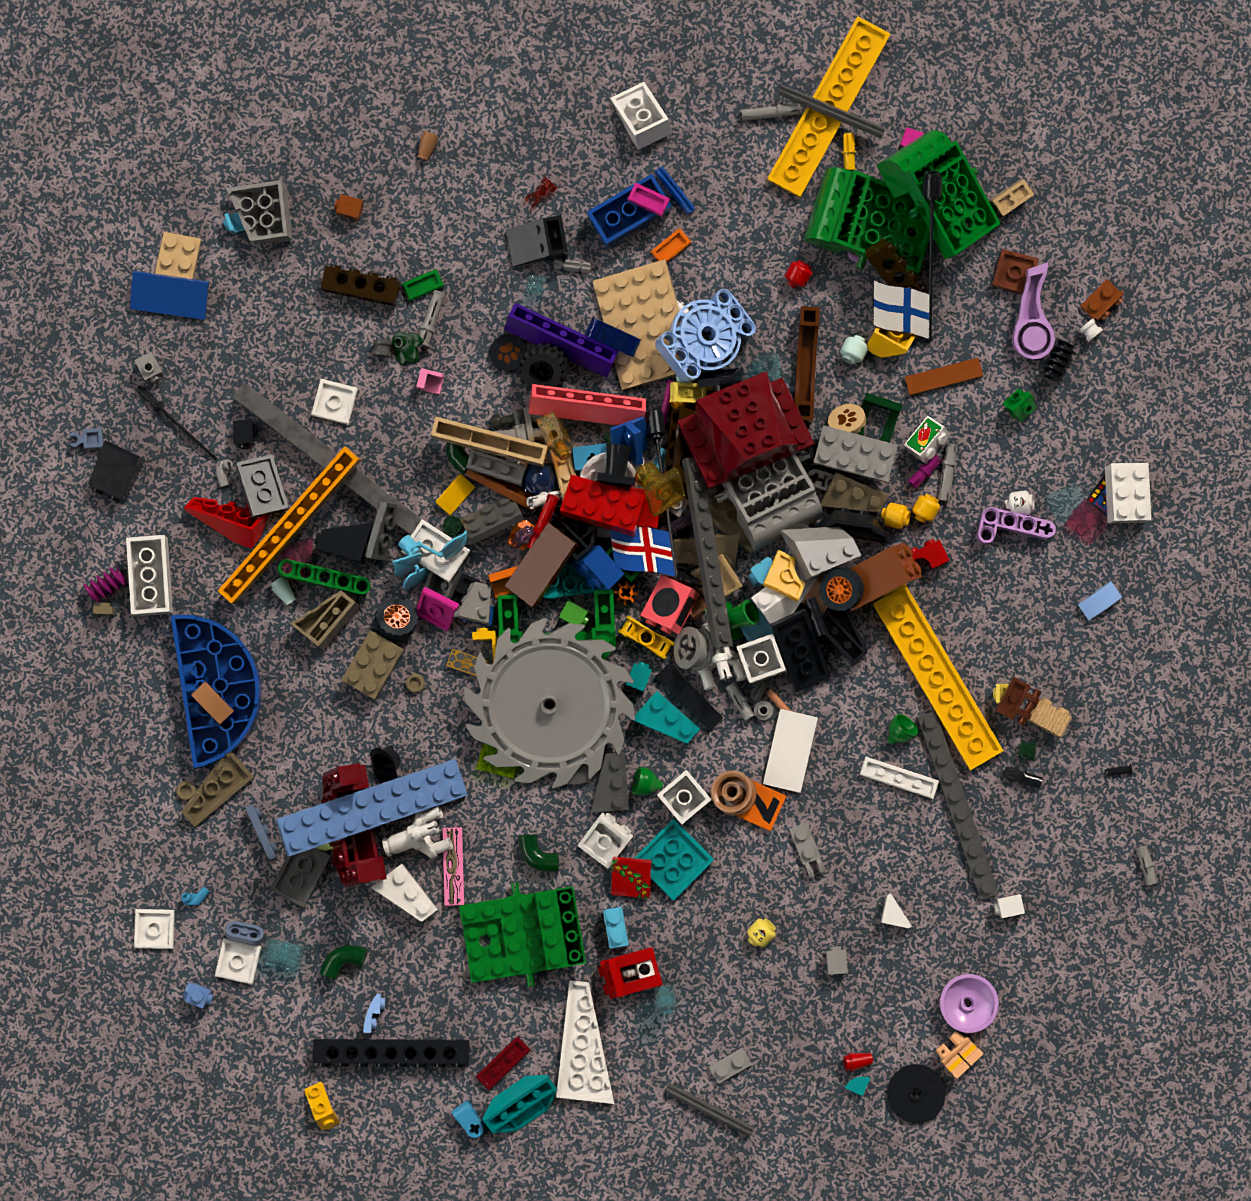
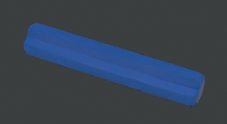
(674, 190)

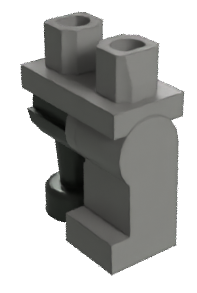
(521, 424)

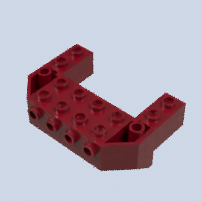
(356, 854)

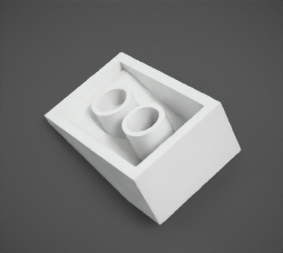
(641, 115)

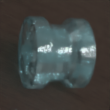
(535, 284)

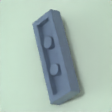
(262, 831)

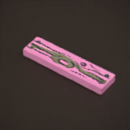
(453, 868)

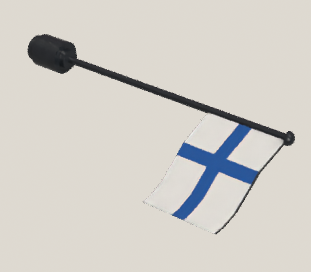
(904, 307)

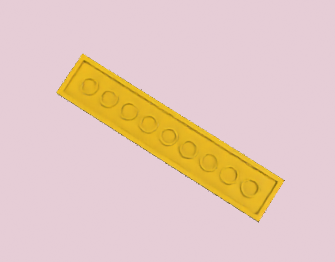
(837, 89)
(937, 677)

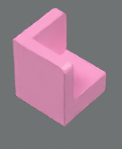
(430, 381)

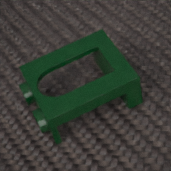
(893, 407)

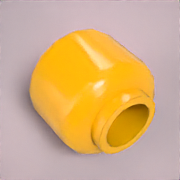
(926, 508)
(896, 515)

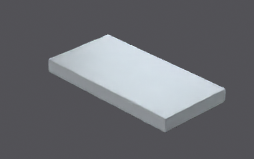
(790, 750)

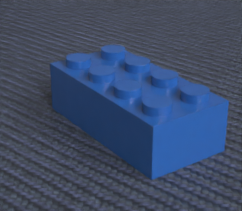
(620, 218)

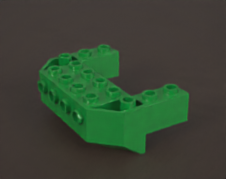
(604, 619)

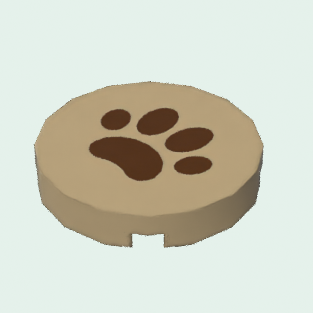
(847, 418)

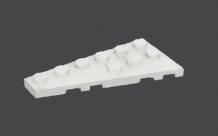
(582, 1061)

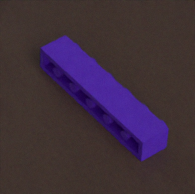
(575, 345)

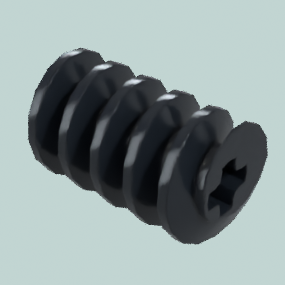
(1058, 360)

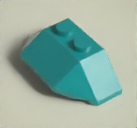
(520, 1104)

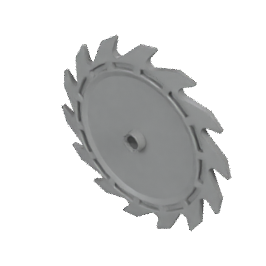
(542, 670)

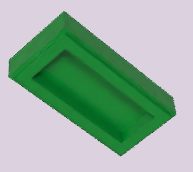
(423, 285)

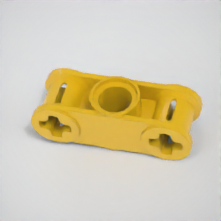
(656, 640)

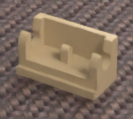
(1011, 197)

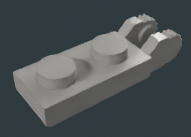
(806, 847)

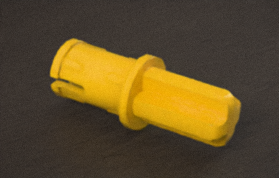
(849, 151)

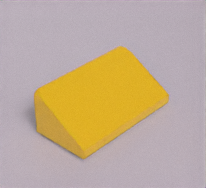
(455, 494)

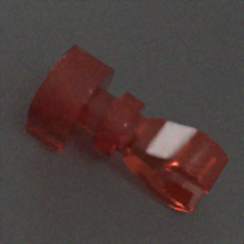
(541, 190)

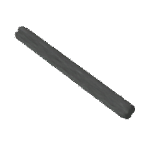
(831, 111)

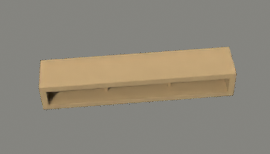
(489, 442)

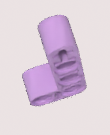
(1017, 526)

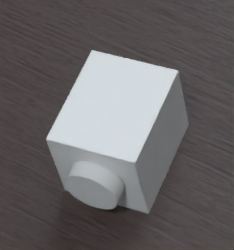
(1009, 906)

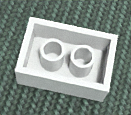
(1128, 493)

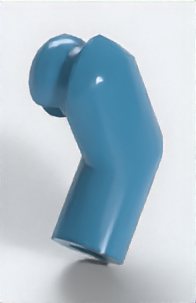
(193, 899)

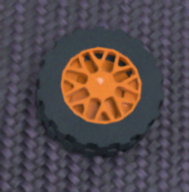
(841, 589)
(395, 619)

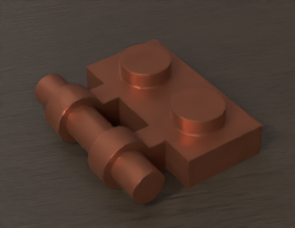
(1013, 698)

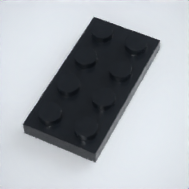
(800, 650)

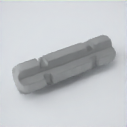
(571, 265)

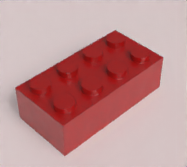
(603, 505)

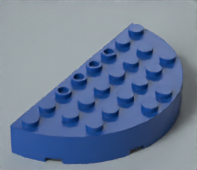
(221, 659)

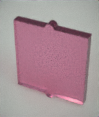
(1087, 521)

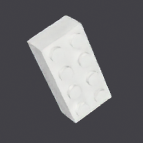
(149, 575)

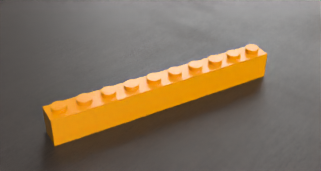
(289, 525)

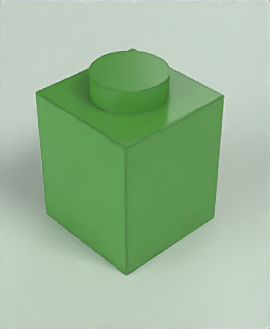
(574, 614)

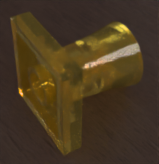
(660, 489)

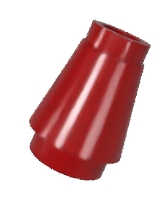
(856, 1061)

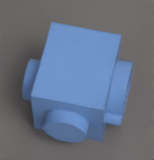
(198, 995)

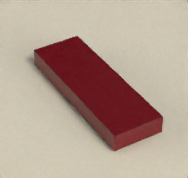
(503, 1063)

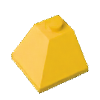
(889, 342)

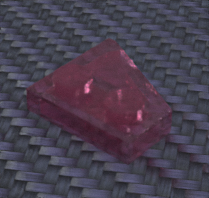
(301, 552)

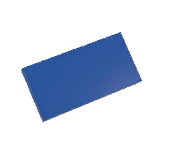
(169, 295)

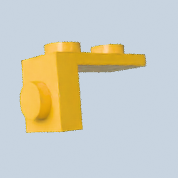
(483, 634)
(321, 1106)

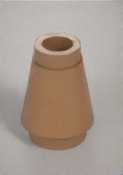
(427, 144)

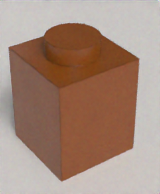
(349, 207)

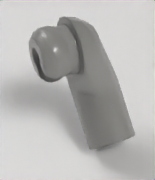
(222, 472)

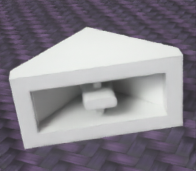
(893, 914)

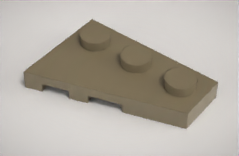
(852, 494)

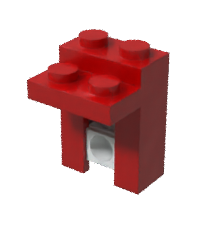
(613, 977)

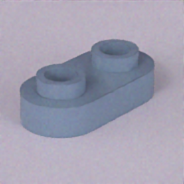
(245, 932)

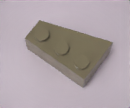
(327, 619)

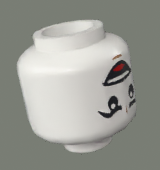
(1020, 502)

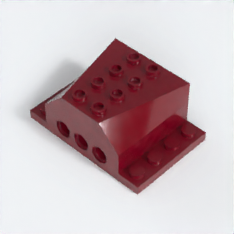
(744, 429)

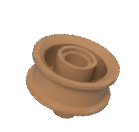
(745, 792)

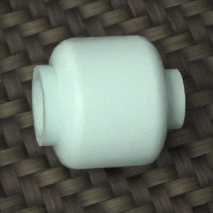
(854, 349)

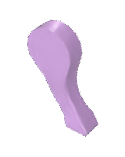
(1032, 332)

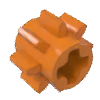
(625, 598)

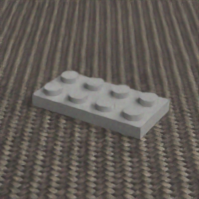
(855, 454)

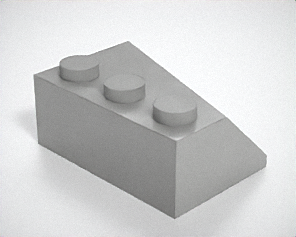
(263, 211)
(820, 549)

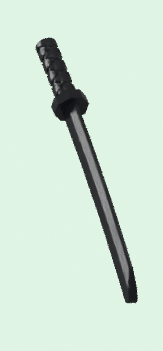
(158, 406)

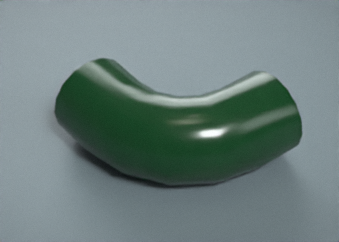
(457, 456)
(535, 857)
(342, 956)

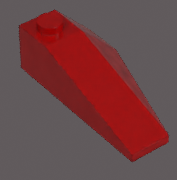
(228, 520)

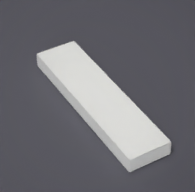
(899, 777)

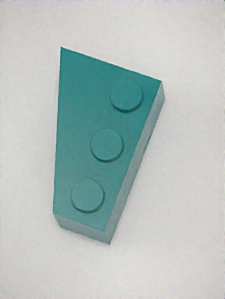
(666, 719)

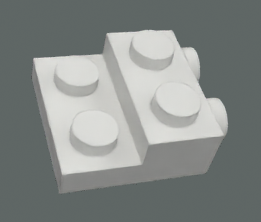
(605, 839)

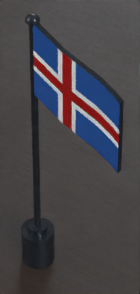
(650, 548)

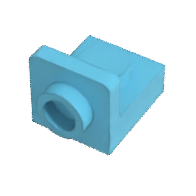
(233, 223)

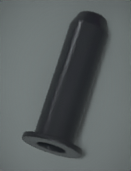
(1118, 770)

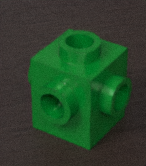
(1020, 405)

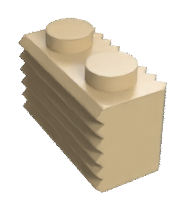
(1050, 718)

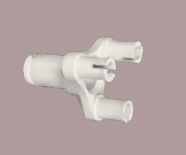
(721, 659)
(418, 836)

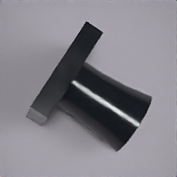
(721, 378)
(616, 465)

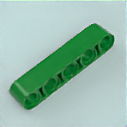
(314, 577)

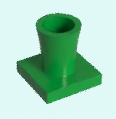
(741, 616)

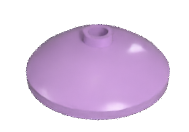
(982, 1008)

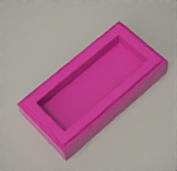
(648, 199)

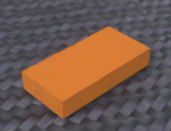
(671, 246)

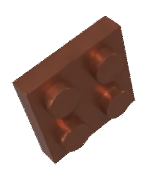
(1011, 271)

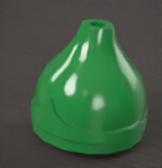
(901, 729)
(646, 782)

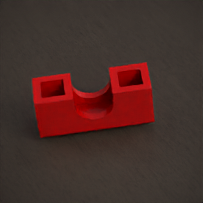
(932, 554)

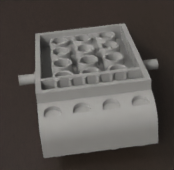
(773, 500)

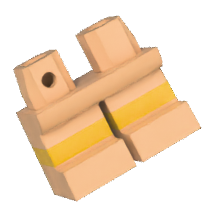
(952, 1060)

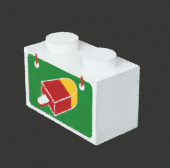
(927, 439)

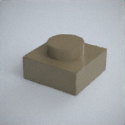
(104, 609)

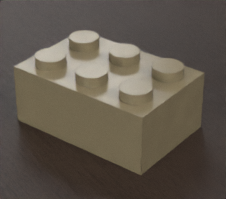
(373, 665)

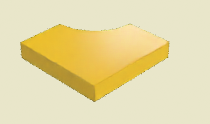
(783, 577)

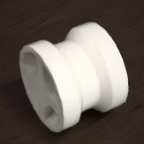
(1090, 330)

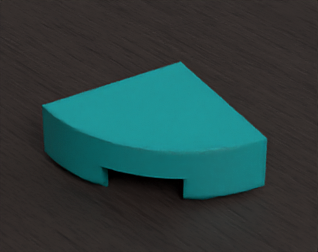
(858, 1084)

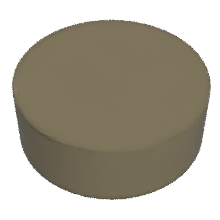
(415, 683)
(185, 790)

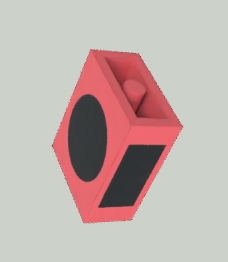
(669, 605)

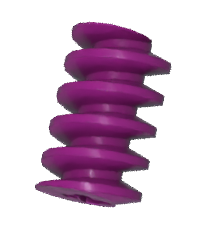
(106, 584)

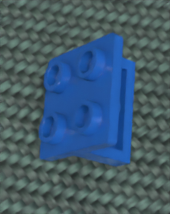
(633, 435)

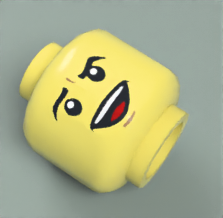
(761, 932)

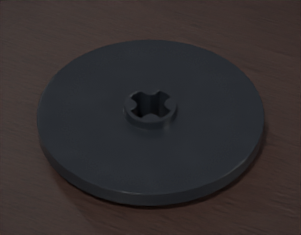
(923, 1079)

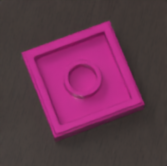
(436, 609)

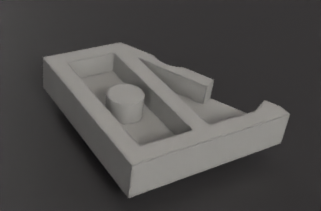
(475, 603)

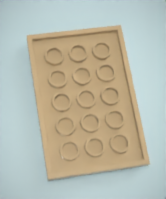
(642, 306)

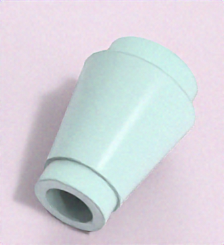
(283, 590)

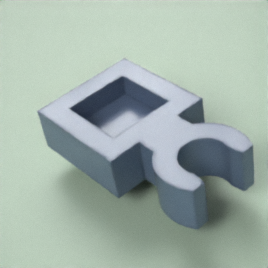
(91, 438)

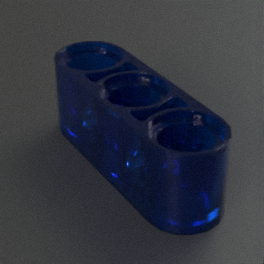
(612, 337)

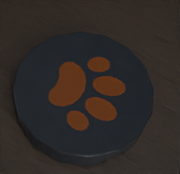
(507, 352)

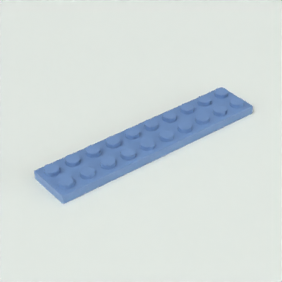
(371, 807)

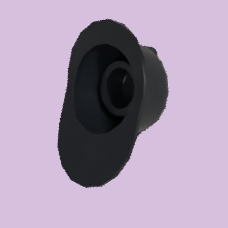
(385, 763)

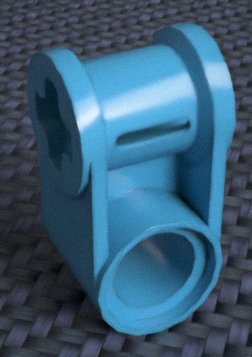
(466, 1117)

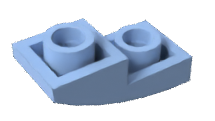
(1100, 600)
(376, 1006)

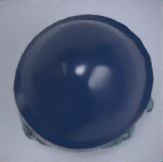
(539, 479)

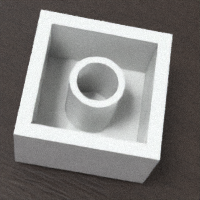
(761, 659)
(684, 797)

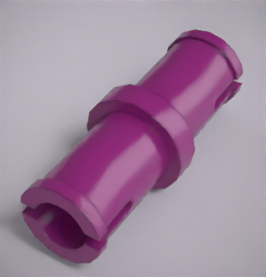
(924, 472)

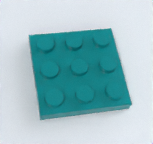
(675, 859)

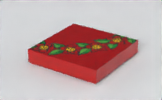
(631, 877)

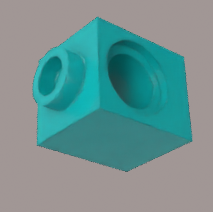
(640, 674)

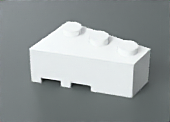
(406, 893)

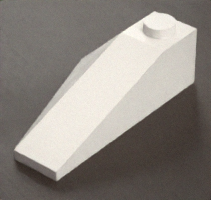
(777, 606)

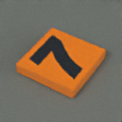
(765, 807)

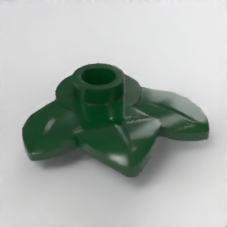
(407, 349)

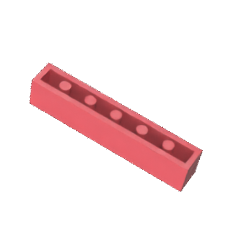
(585, 405)

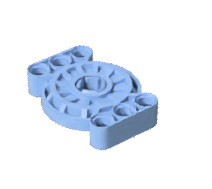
(687, 340)

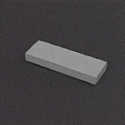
(496, 467)

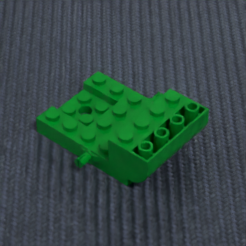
(961, 191)
(858, 212)
(524, 933)

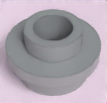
(768, 706)

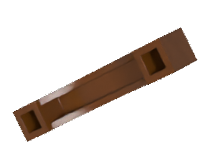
(806, 362)

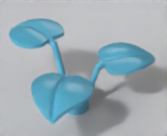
(412, 550)

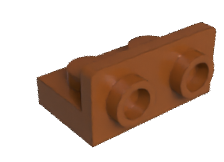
(1102, 300)

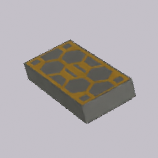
(462, 662)

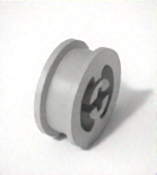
(686, 656)

